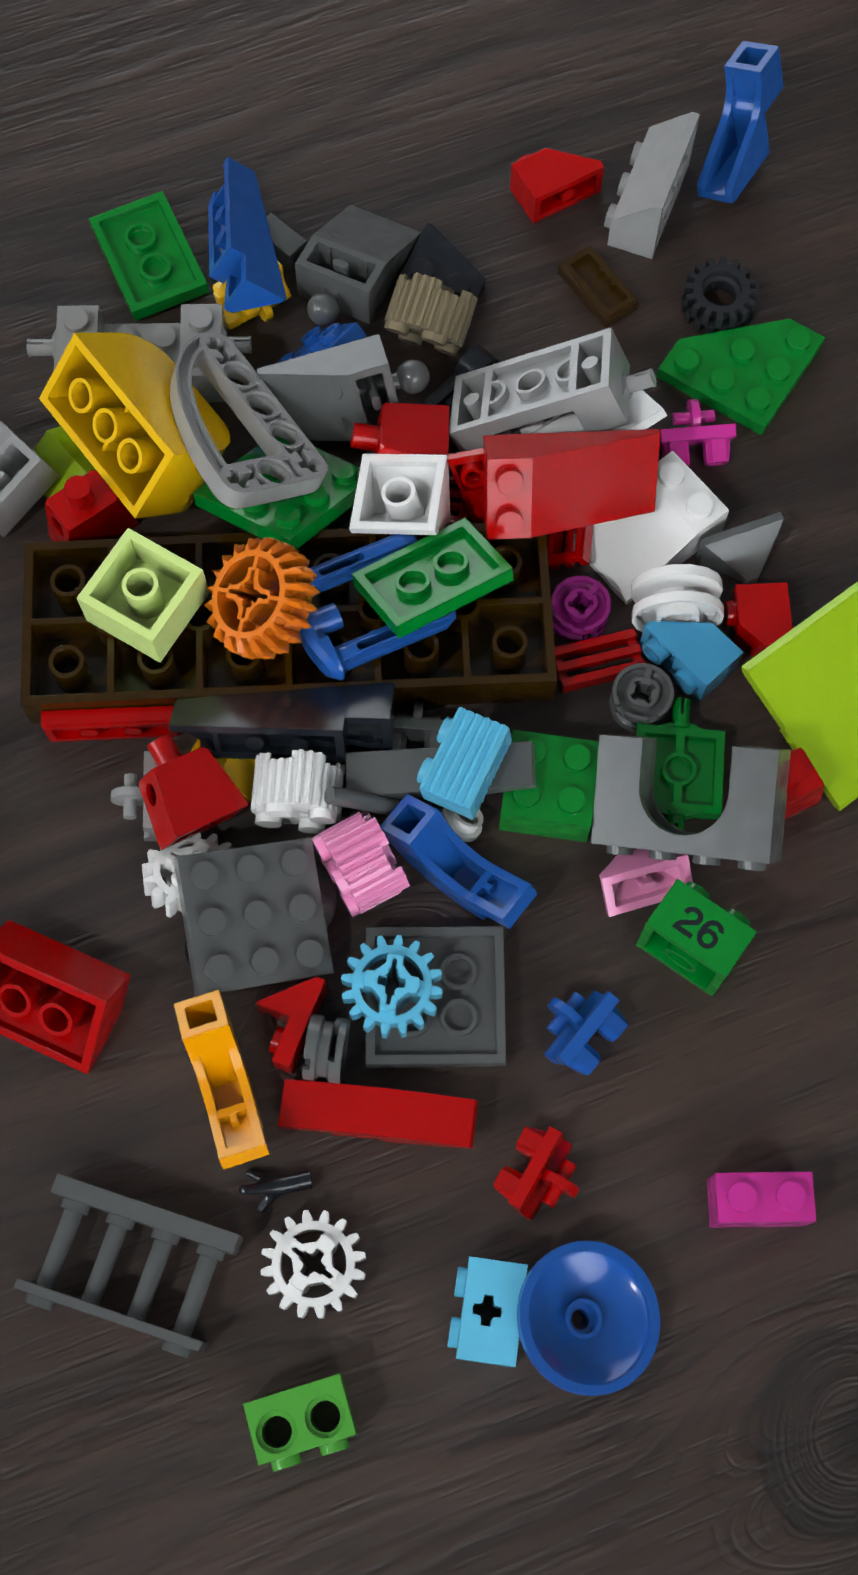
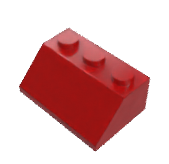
(57, 997)

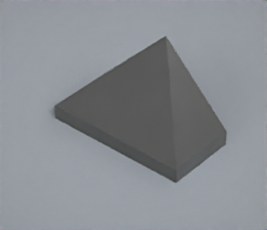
(742, 549)

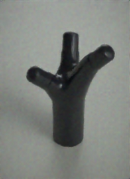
(275, 1185)

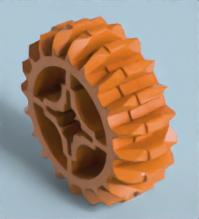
(258, 572)

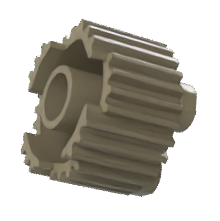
(430, 312)

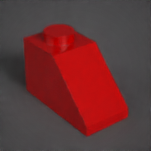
(553, 181)
(758, 615)

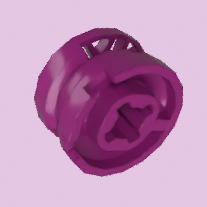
(579, 608)

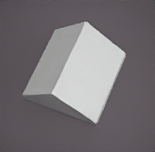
(401, 494)

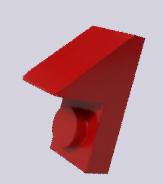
(295, 1008)

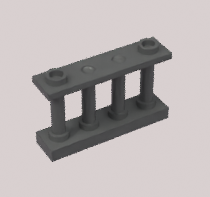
(166, 1232)

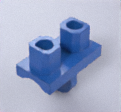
(576, 1024)

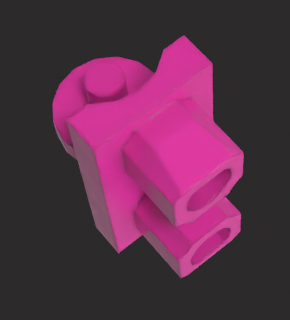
(713, 437)

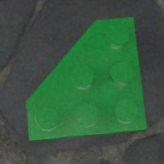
(743, 369)

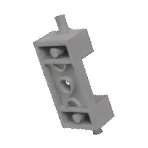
(166, 336)
(576, 376)

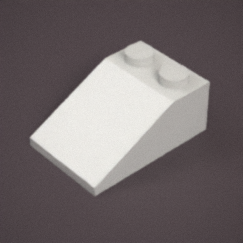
(670, 535)

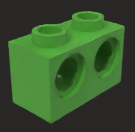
(298, 1408)

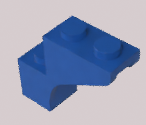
(742, 136)

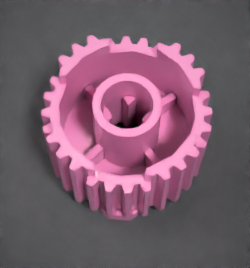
(360, 862)

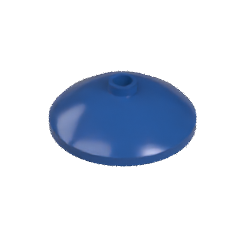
(616, 1310)

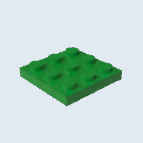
(293, 518)

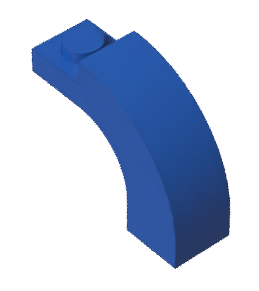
(454, 867)

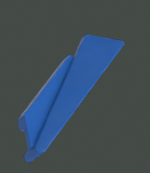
(242, 242)

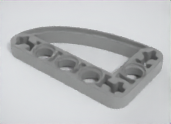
(241, 483)

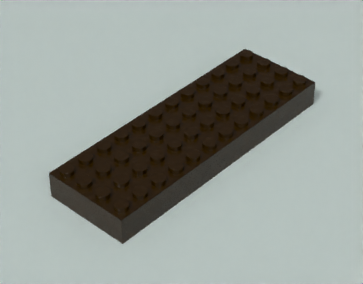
(489, 654)

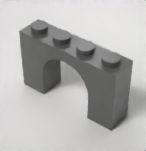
(746, 830)

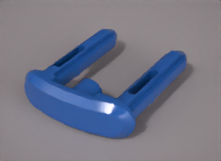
(336, 660)

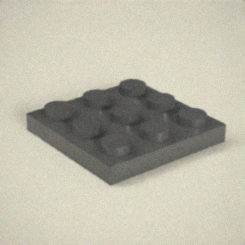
(253, 916)
(470, 1014)

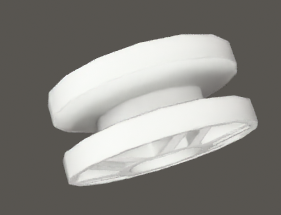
(677, 595)

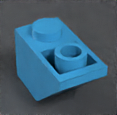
(692, 652)

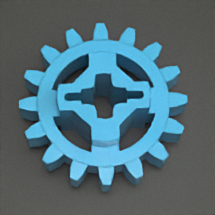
(410, 988)

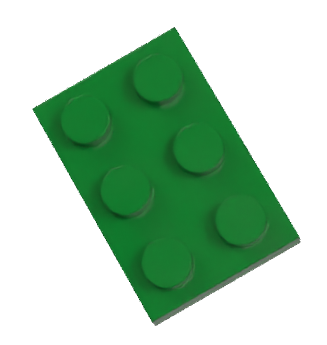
(148, 255)
(432, 577)

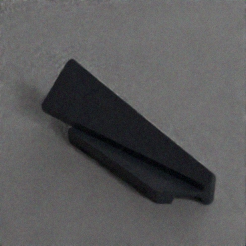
(290, 720)

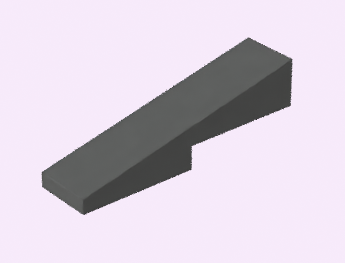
(396, 771)

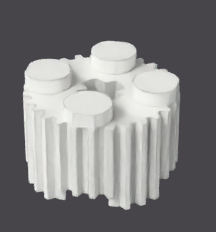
(294, 791)

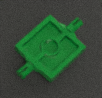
(687, 767)

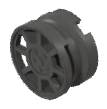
(641, 695)
(319, 1049)

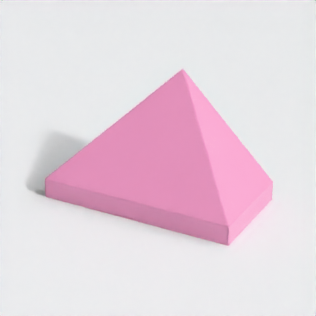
(640, 880)

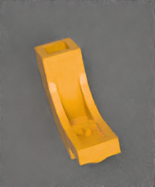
(222, 1079)

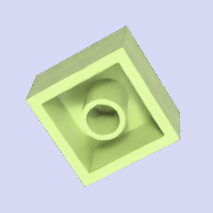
(143, 594)

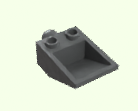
(352, 265)
(330, 387)

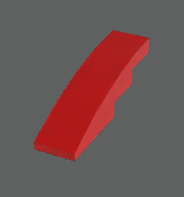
(378, 1113)

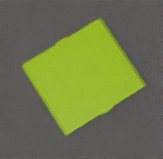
(813, 692)

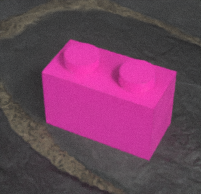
(761, 1199)

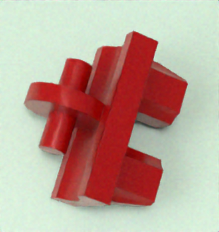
(545, 1175)

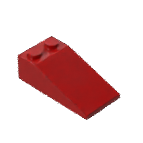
(566, 480)

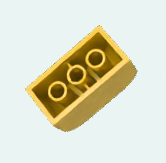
(119, 413)

